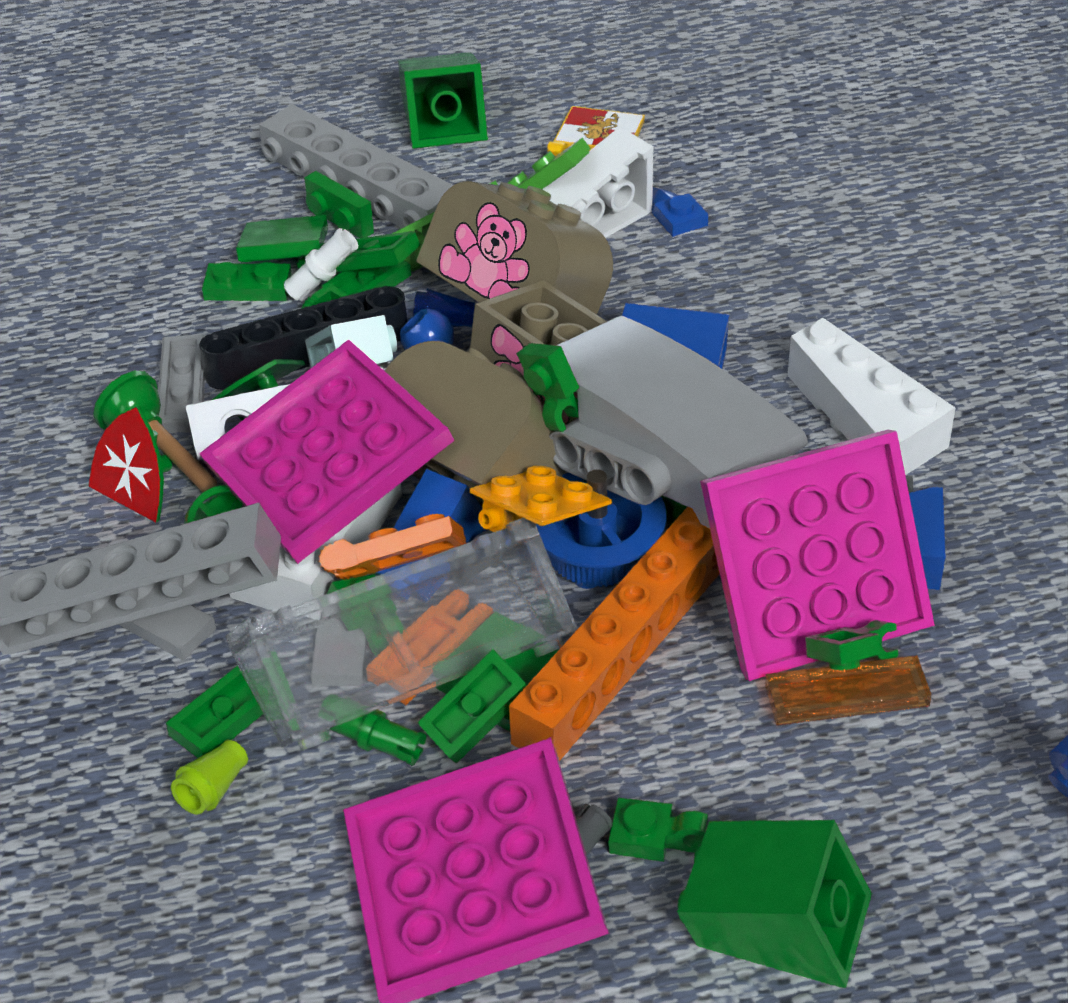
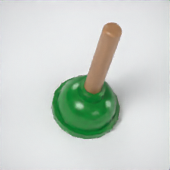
(140, 389)

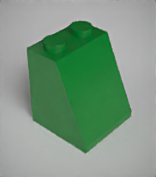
(443, 99)
(778, 896)

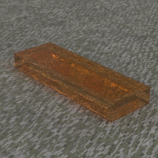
(833, 693)

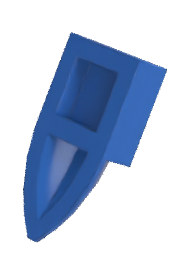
(678, 212)

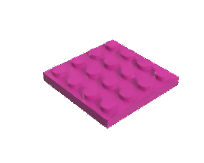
(327, 448)
(816, 549)
(471, 874)

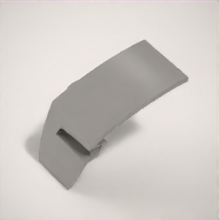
(663, 417)

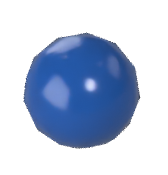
(426, 326)

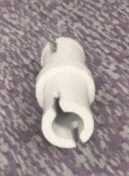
(321, 264)

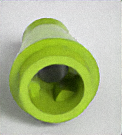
(206, 779)

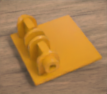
(536, 496)

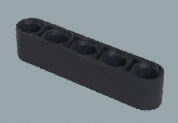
(245, 348)

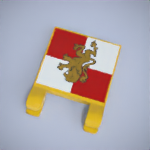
(593, 127)

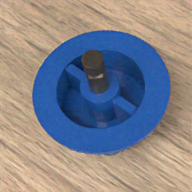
(603, 542)

